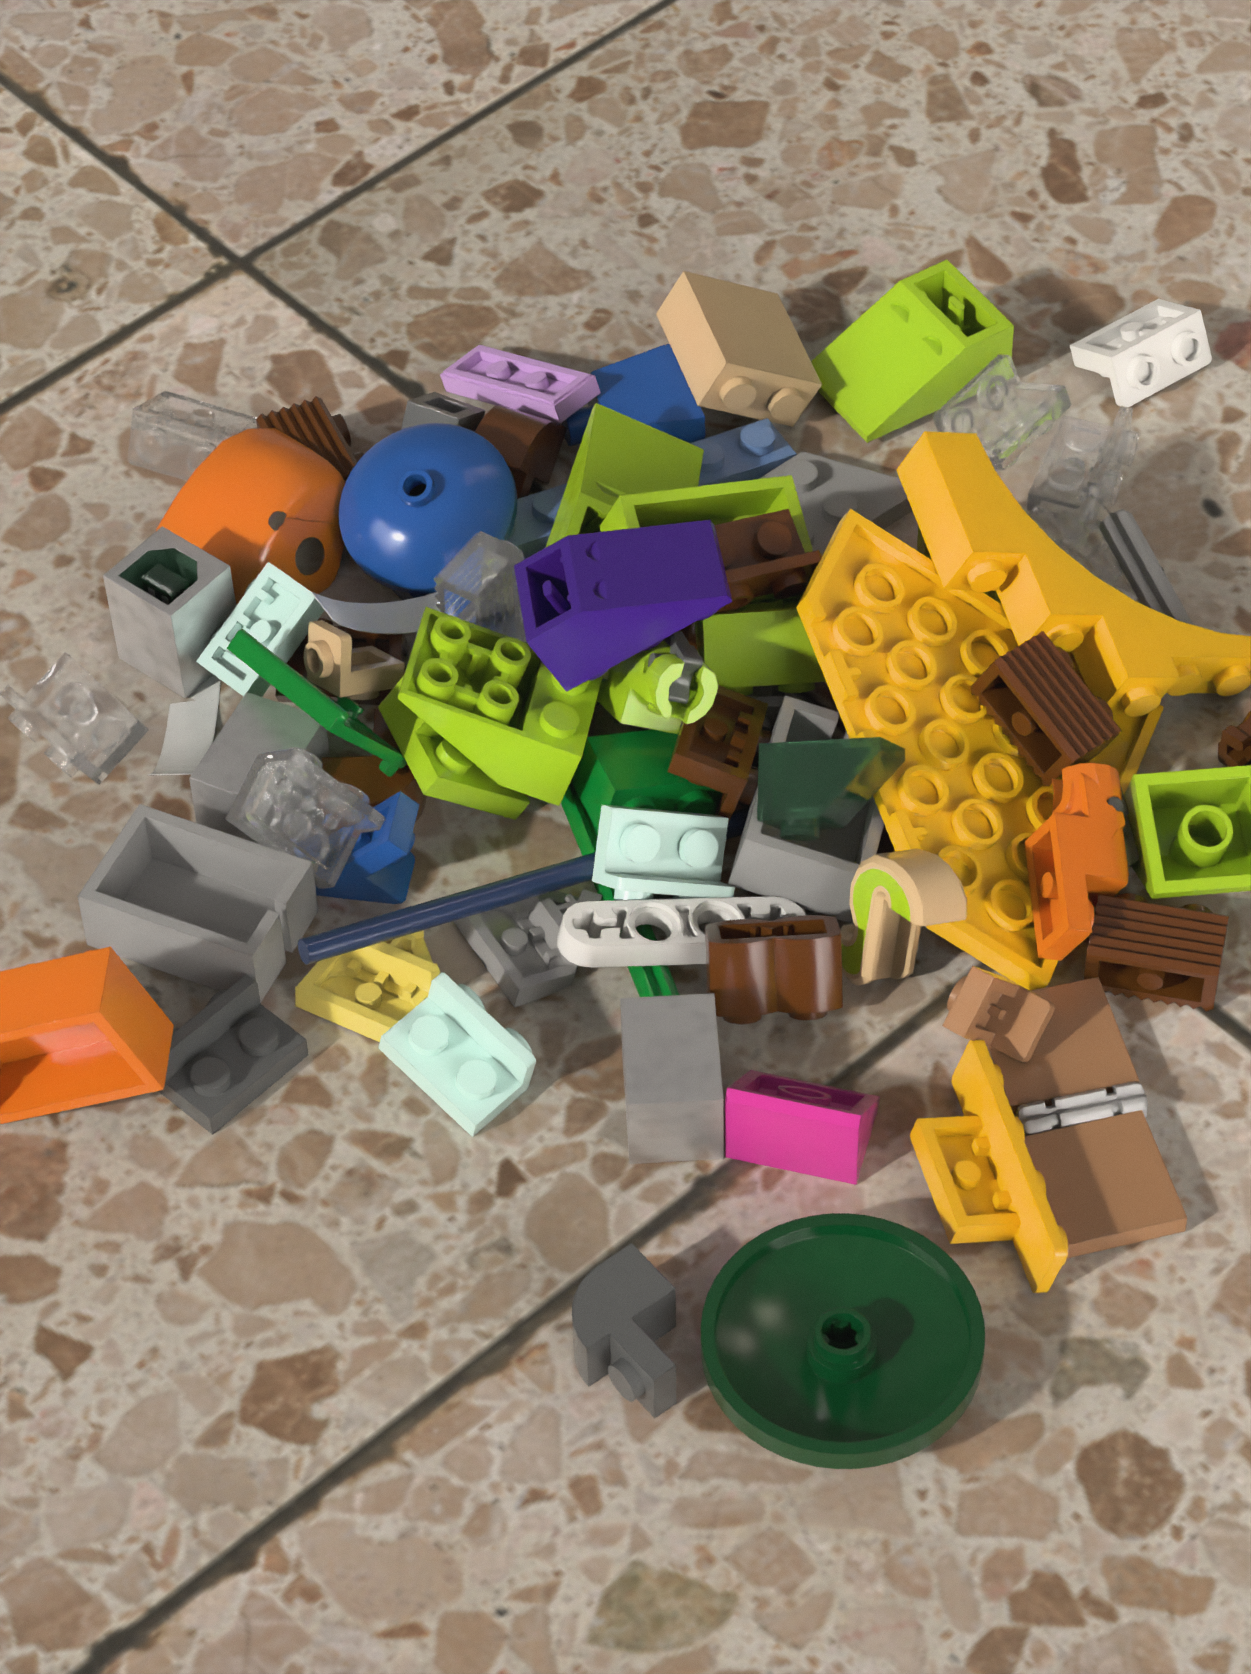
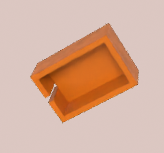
(77, 1035)

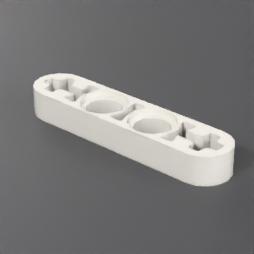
(674, 916)

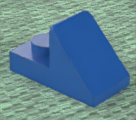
(381, 859)

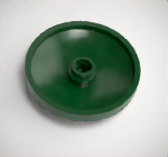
(842, 1341)

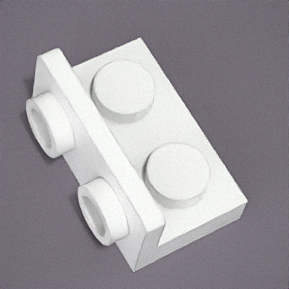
(1146, 350)

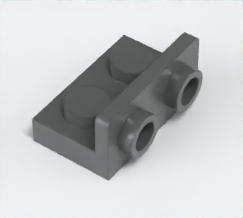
(229, 1056)

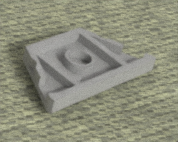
(833, 487)

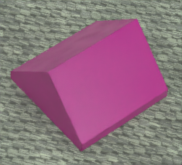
(798, 1125)

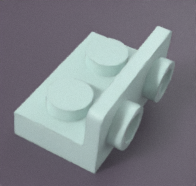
(274, 613)
(660, 853)
(460, 1054)

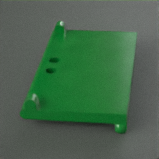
(335, 716)

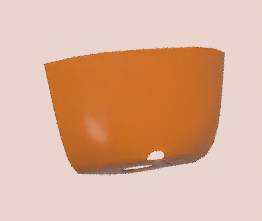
(237, 491)

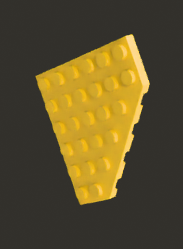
(903, 671)

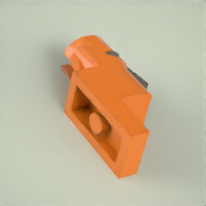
(1077, 856)

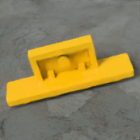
(985, 1173)

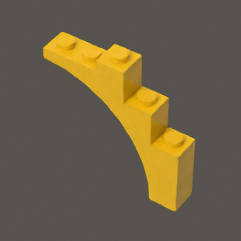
(989, 543)

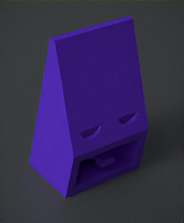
(617, 594)

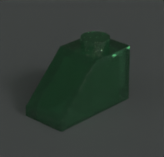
(821, 782)

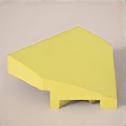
(370, 985)

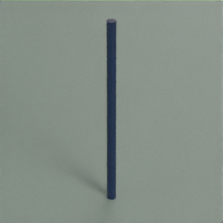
(461, 904)

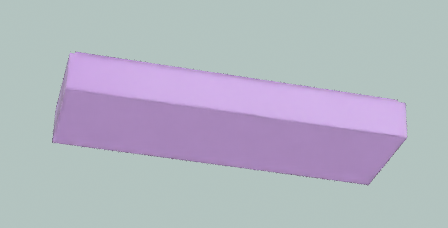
(520, 383)

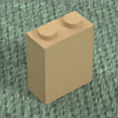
(738, 349)

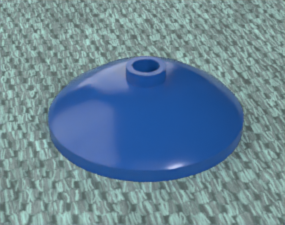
(410, 538)

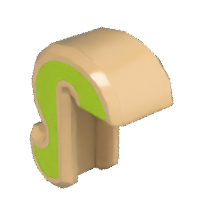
(889, 905)

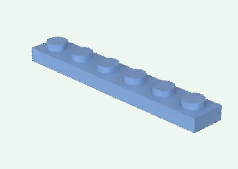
(727, 457)

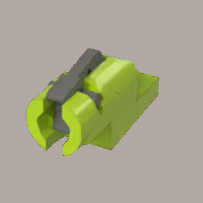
(660, 686)

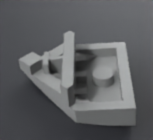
(521, 945)

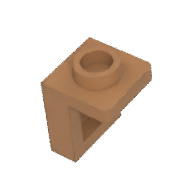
(998, 1012)

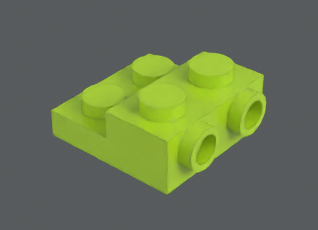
(443, 769)

